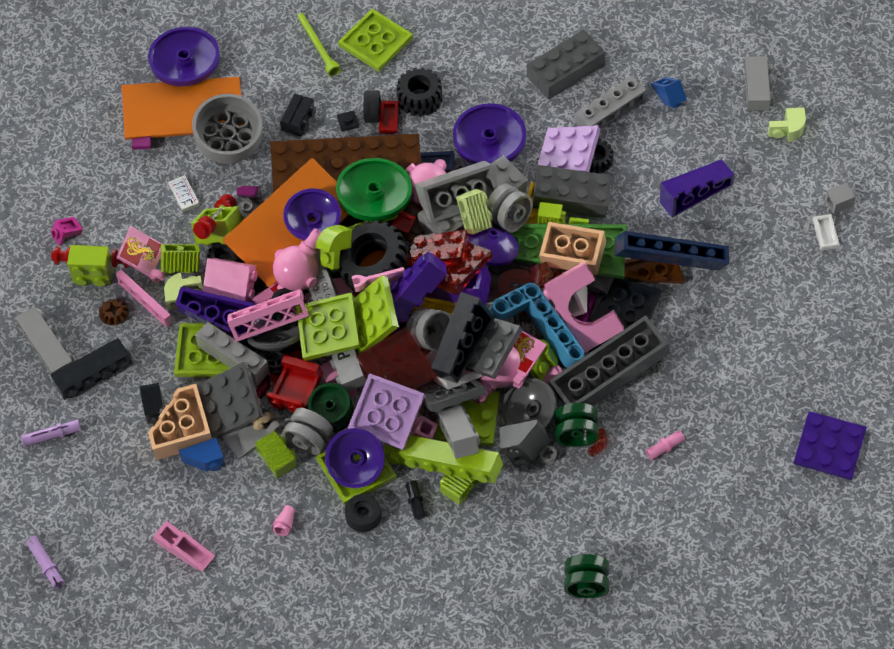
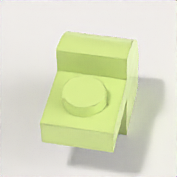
(791, 127)
(173, 286)

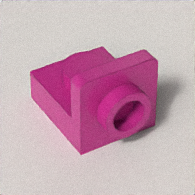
(65, 228)

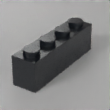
(91, 369)

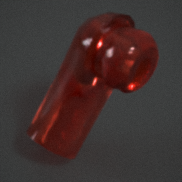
(599, 445)

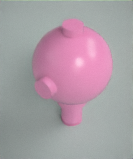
(423, 172)
(297, 265)
(504, 378)

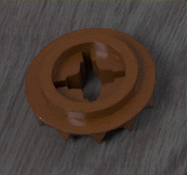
(106, 315)

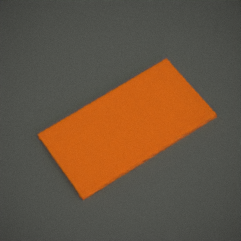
(169, 109)
(264, 229)

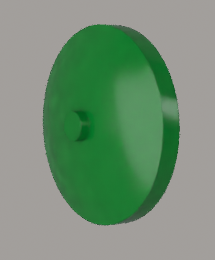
(374, 189)

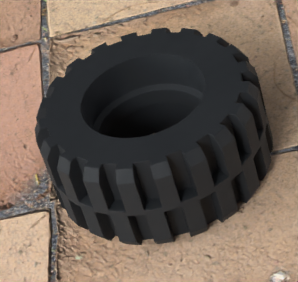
(367, 239)

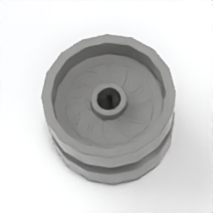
(509, 207)
(307, 431)

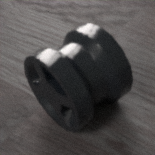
(274, 362)

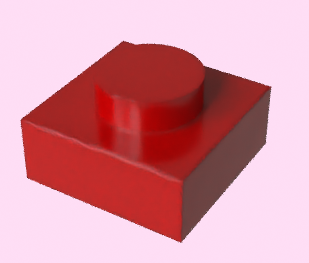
(404, 222)

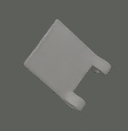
(243, 439)

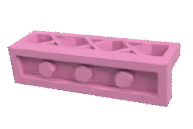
(266, 308)

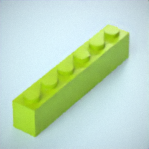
(438, 457)

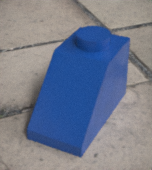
(669, 91)
(203, 455)

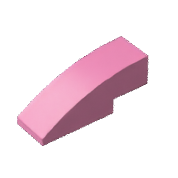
(183, 546)

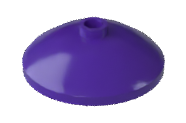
(310, 205)
(500, 242)
(341, 458)

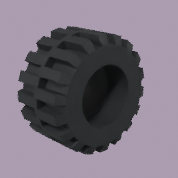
(423, 102)

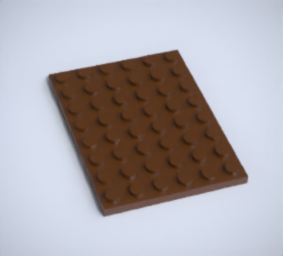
(339, 153)

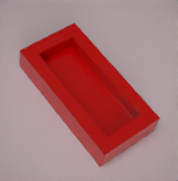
(388, 117)

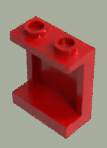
(295, 384)

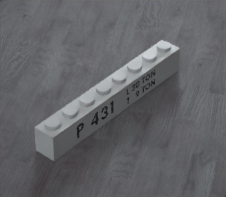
(349, 370)

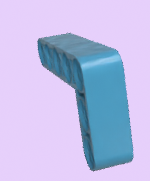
(541, 320)

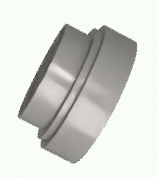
(233, 110)

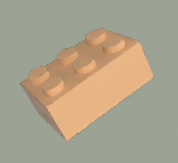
(570, 245)

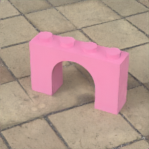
(586, 333)

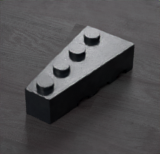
(462, 337)

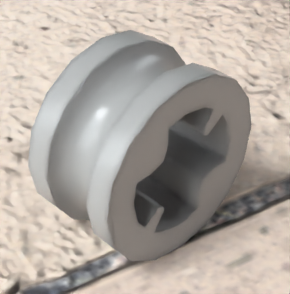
(544, 460)

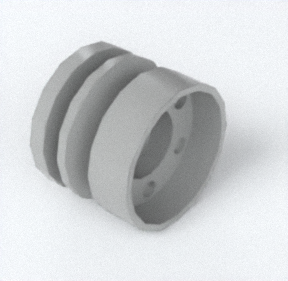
(428, 327)

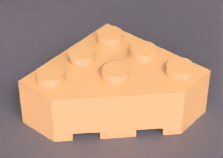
(180, 424)

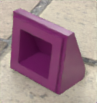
(141, 143)

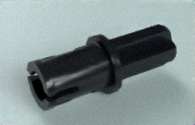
(415, 499)

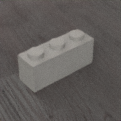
(758, 83)

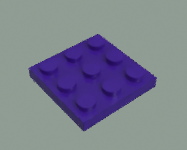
(830, 445)

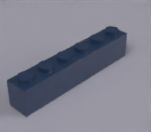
(671, 250)

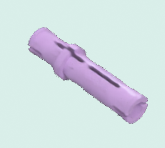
(51, 433)
(48, 568)

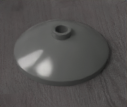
(276, 339)
(520, 403)

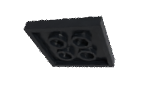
(628, 300)

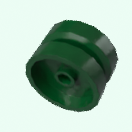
(333, 404)
(576, 425)
(586, 576)

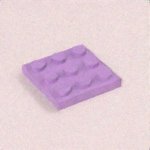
(569, 147)
(387, 410)

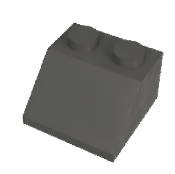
(523, 441)

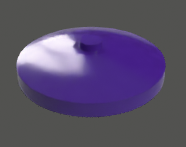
(184, 56)
(489, 133)

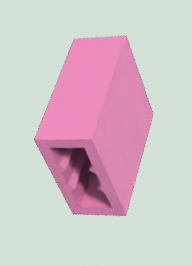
(230, 279)

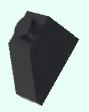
(152, 402)

